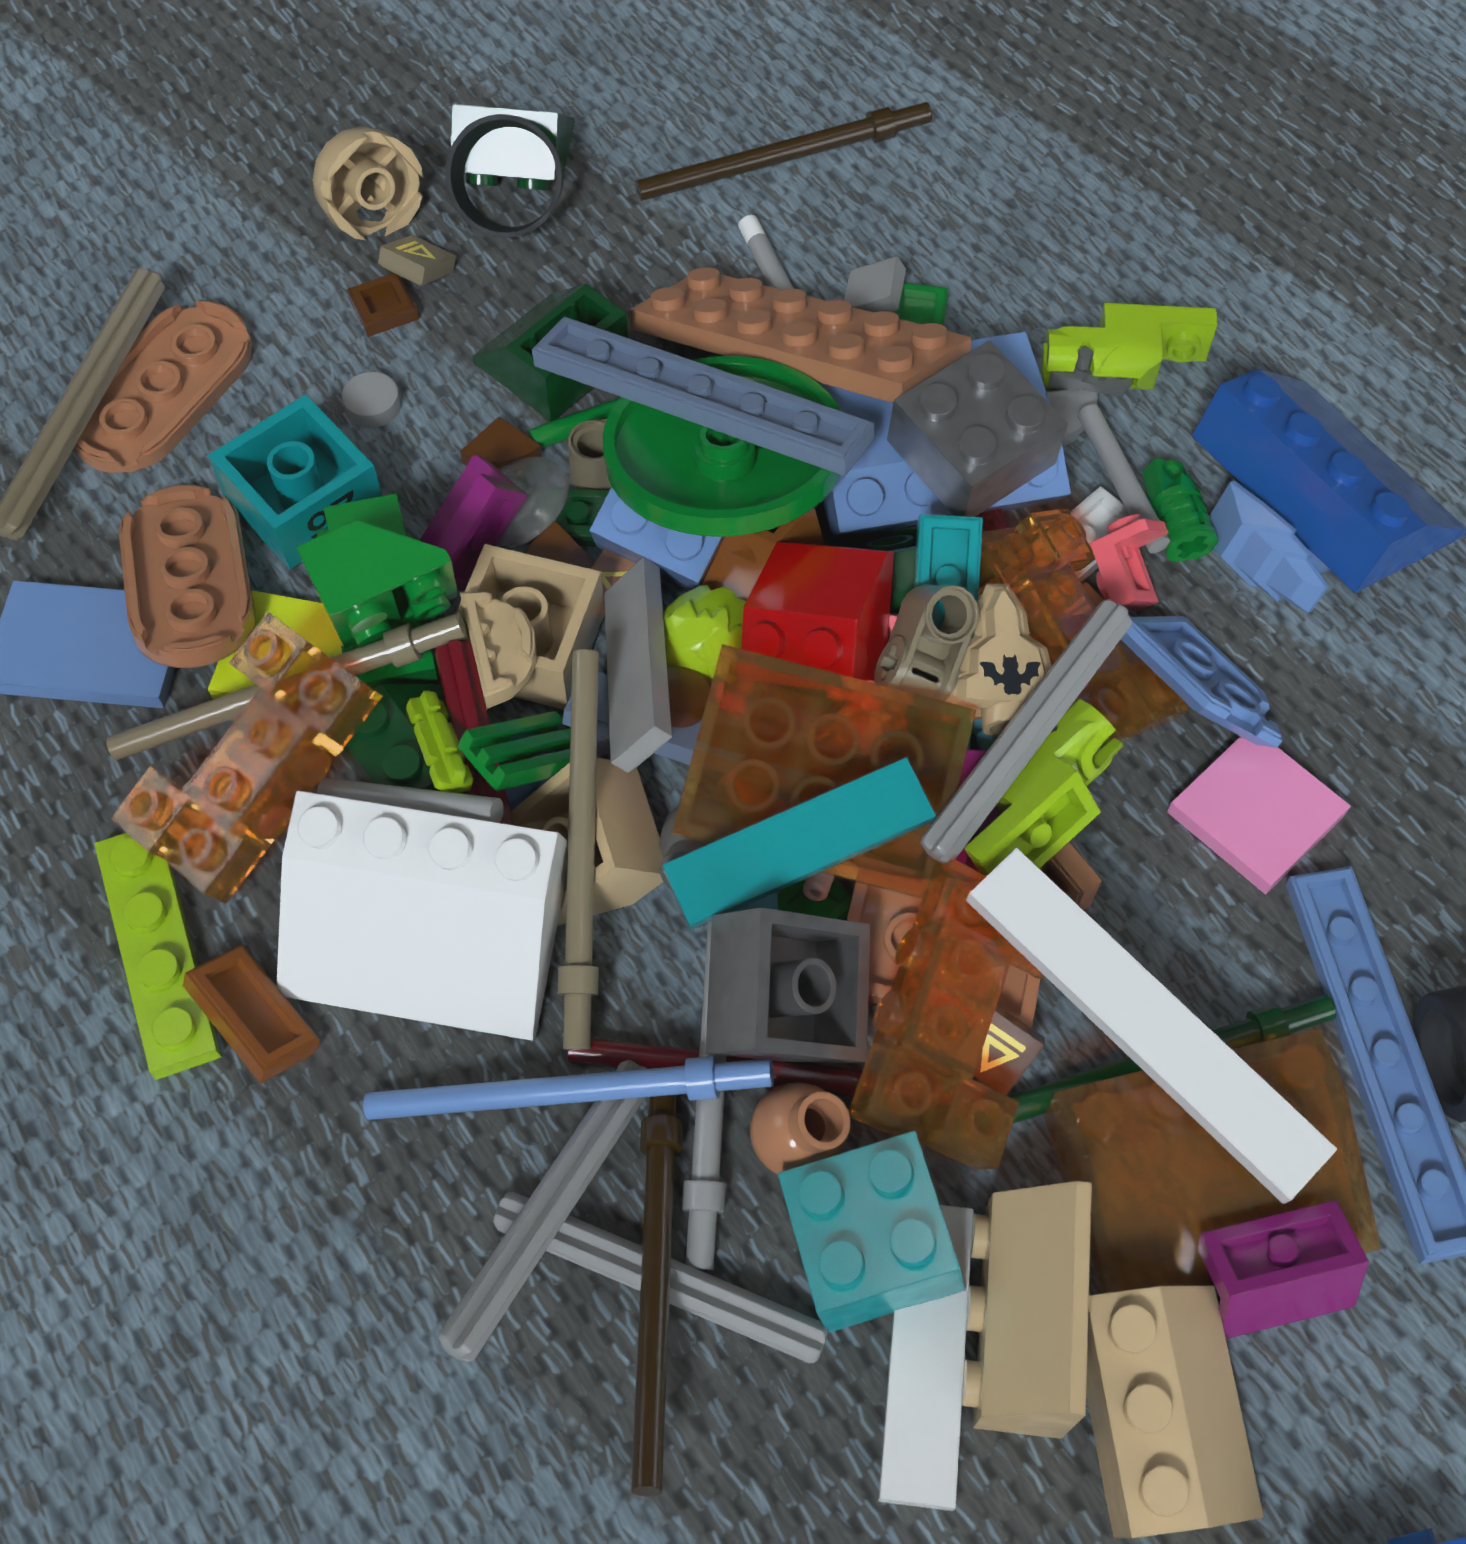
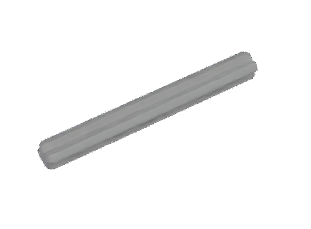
(1026, 732)
(536, 1226)
(689, 1287)

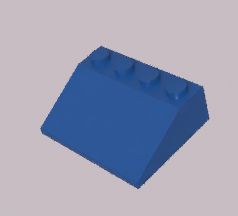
(1323, 477)

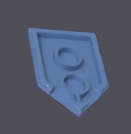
(1203, 676)

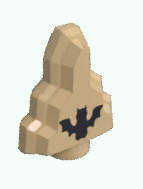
(1000, 661)

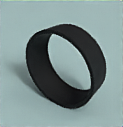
(455, 174)

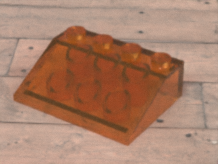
(797, 731)
(1168, 1180)

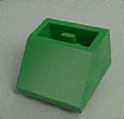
(376, 580)

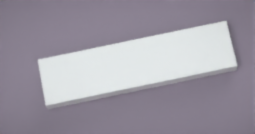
(927, 1390)

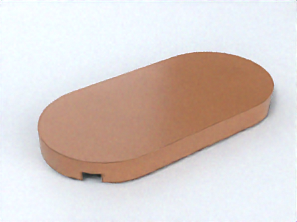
(165, 386)
(186, 577)

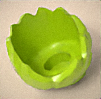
(698, 627)

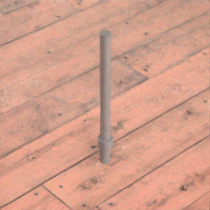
(704, 1193)

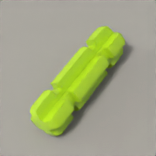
(439, 743)

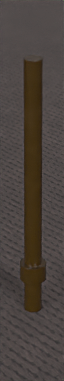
(877, 125)
(660, 1143)

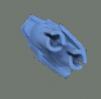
(1265, 549)

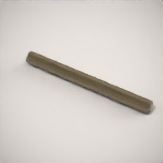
(78, 403)

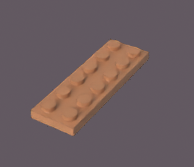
(818, 337)

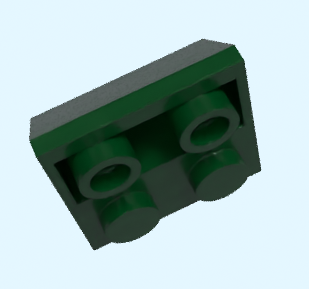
(510, 354)

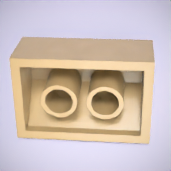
(1030, 1310)
(1167, 1413)

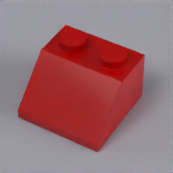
(821, 607)

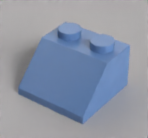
(681, 556)

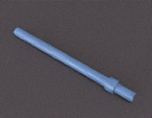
(699, 1079)

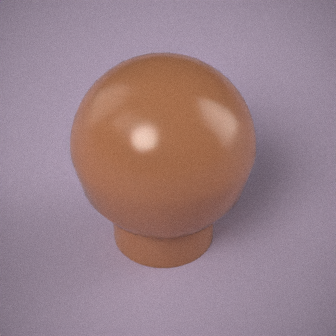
(798, 1126)

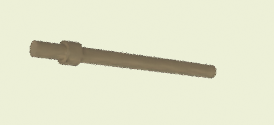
(398, 646)
(578, 977)

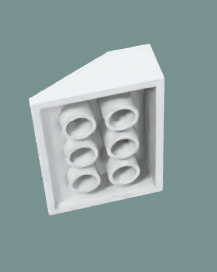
(418, 914)

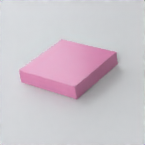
(1258, 811)

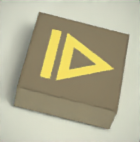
(416, 260)

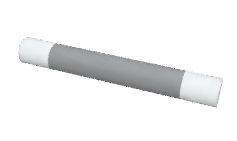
(763, 253)

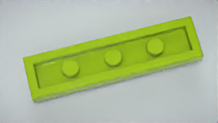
(155, 956)

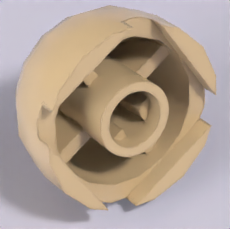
(368, 171)

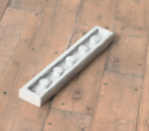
(1152, 1026)

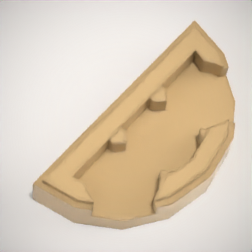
(501, 645)

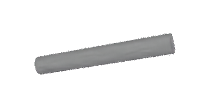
(1119, 469)
(440, 802)

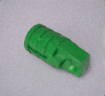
(1182, 509)

